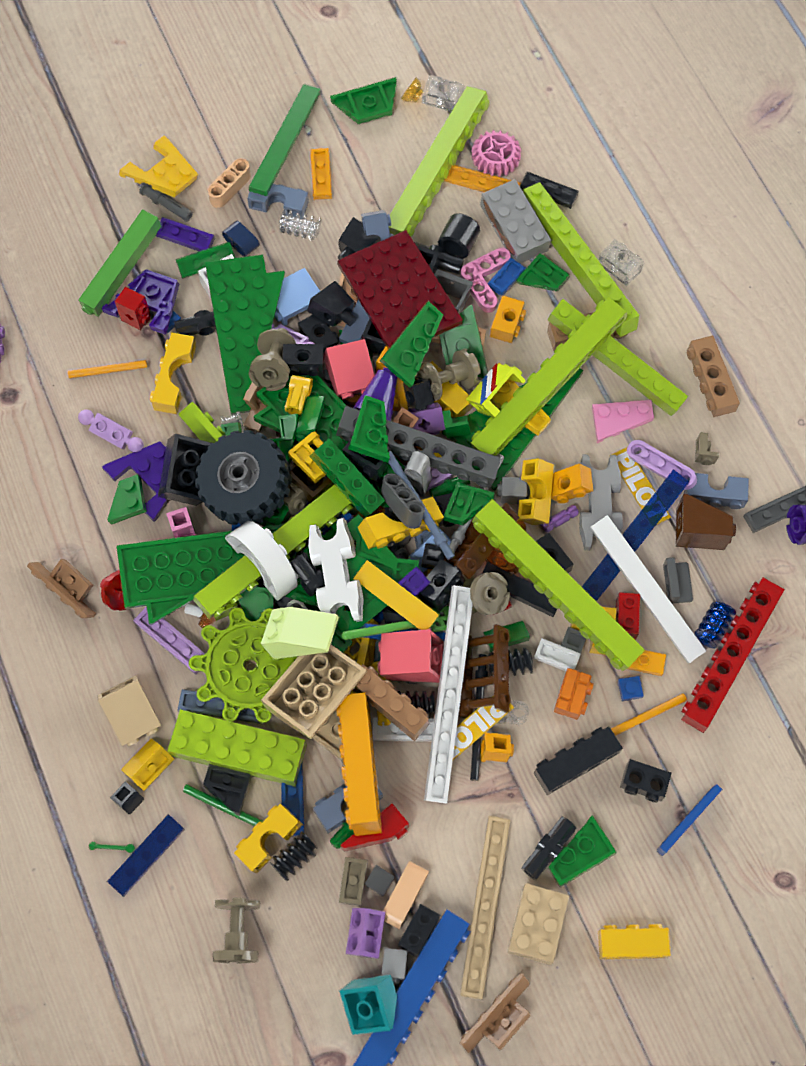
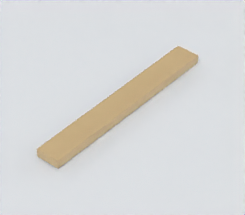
(485, 908)

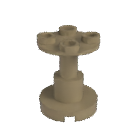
(270, 368)
(462, 370)
(487, 593)
(236, 940)

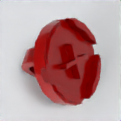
(112, 591)

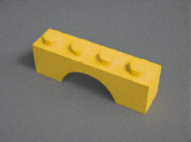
(178, 352)
(380, 530)

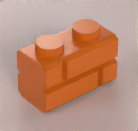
(573, 693)

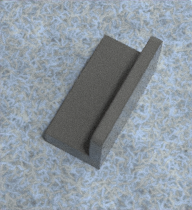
(677, 581)

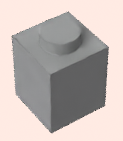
(512, 490)
(394, 964)

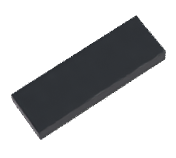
(559, 193)

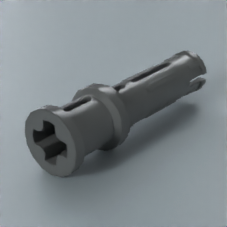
(160, 198)

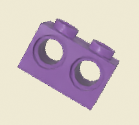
(365, 932)

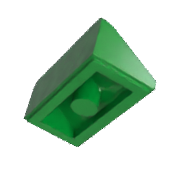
(311, 415)
(517, 632)

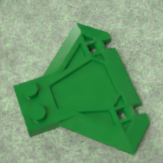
(383, 560)

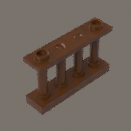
(475, 548)
(501, 673)

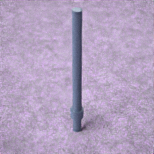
(439, 538)

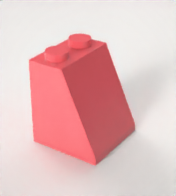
(349, 368)
(411, 656)

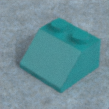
(369, 1004)

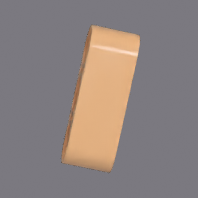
(236, 175)
(404, 894)

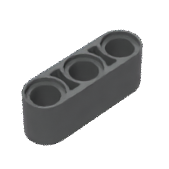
(402, 501)

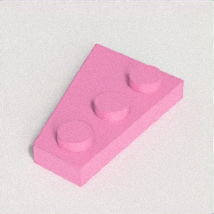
(614, 418)

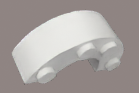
(266, 556)

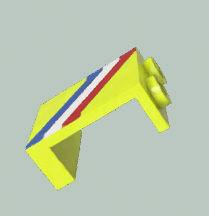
(490, 384)

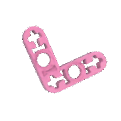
(479, 273)

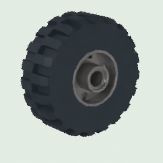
(243, 477)

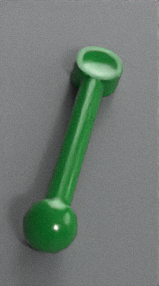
(129, 848)

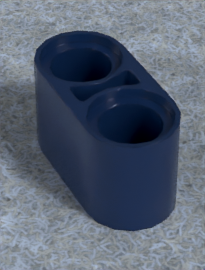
(240, 238)

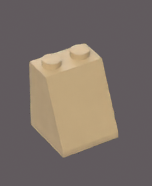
(129, 711)

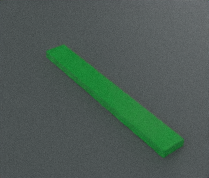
(284, 140)

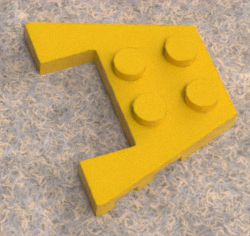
(168, 175)

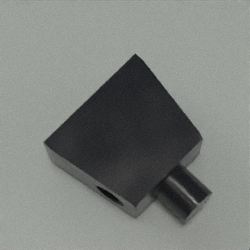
(354, 239)
(332, 305)

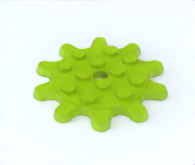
(225, 666)

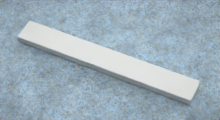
(648, 589)

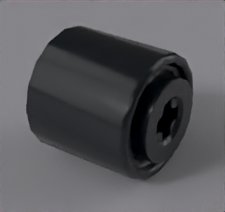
(459, 235)

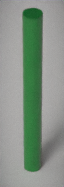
(219, 805)

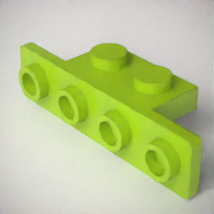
(201, 423)

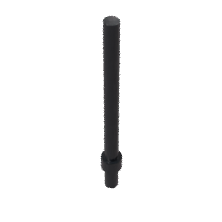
(476, 746)

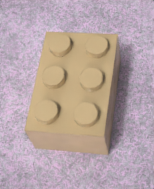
(538, 924)

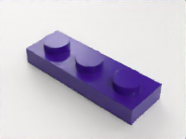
(184, 235)

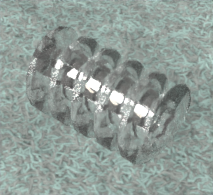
(299, 226)

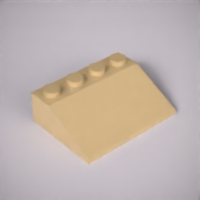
(313, 689)

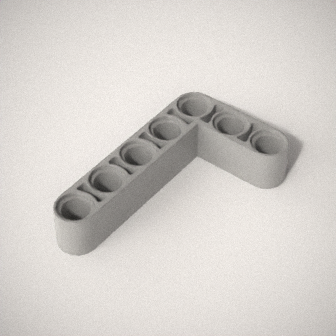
(418, 472)

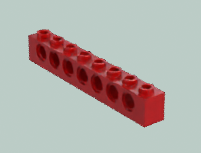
(770, 595)

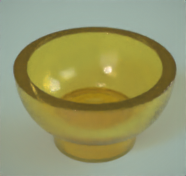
(413, 92)

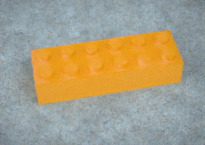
(359, 764)

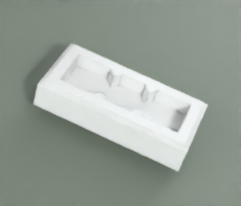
(556, 655)

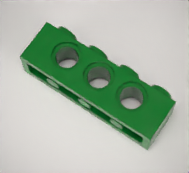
(347, 478)

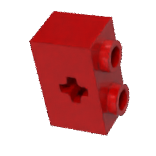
(133, 308)
(628, 612)

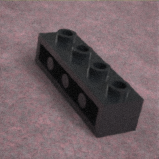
(578, 760)

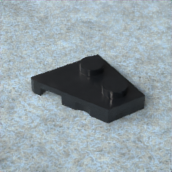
(227, 786)

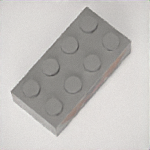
(515, 221)

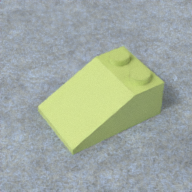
(298, 632)

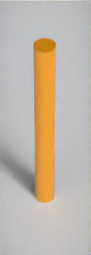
(107, 369)
(649, 714)

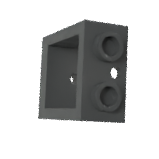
(460, 288)

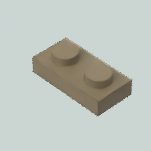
(353, 881)

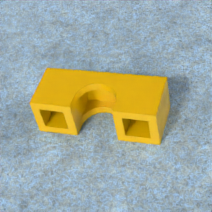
(539, 478)
(252, 850)

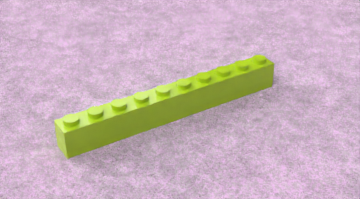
(438, 161)
(578, 255)
(550, 378)
(292, 536)
(557, 585)

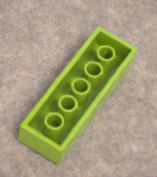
(237, 747)

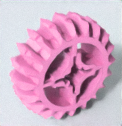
(493, 159)

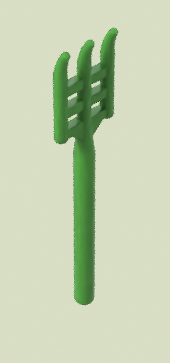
(352, 634)

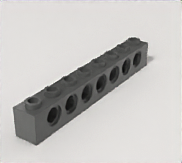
(431, 444)

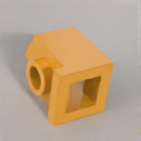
(496, 747)

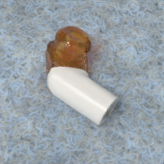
(196, 611)

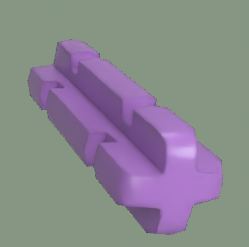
(560, 518)

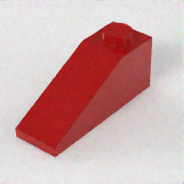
(392, 825)

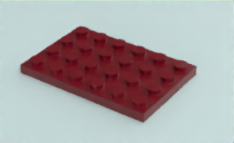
(395, 285)

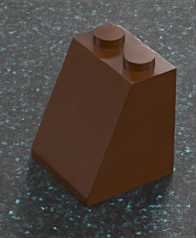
(702, 525)

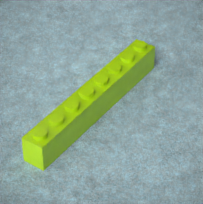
(623, 362)

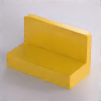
(147, 764)

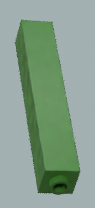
(119, 263)

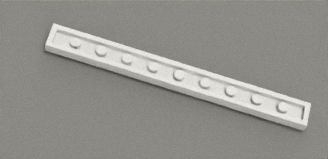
(449, 695)

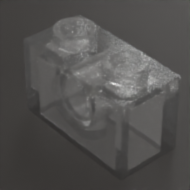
(442, 93)
(623, 271)

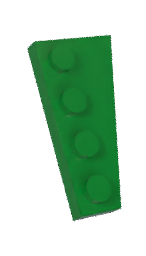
(409, 349)

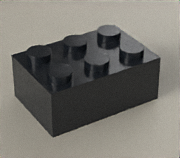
(180, 468)

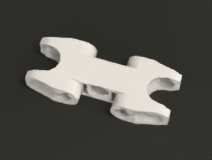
(332, 556)

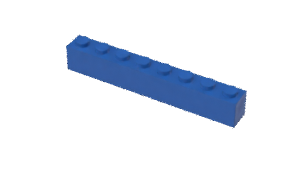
(416, 989)

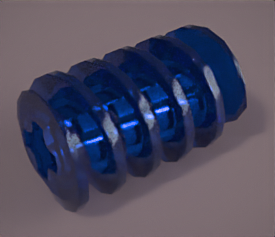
(713, 622)

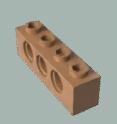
(715, 366)

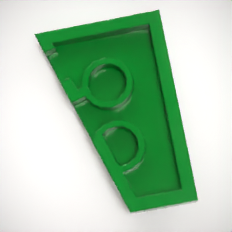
(370, 430)
(582, 854)

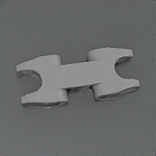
(600, 501)

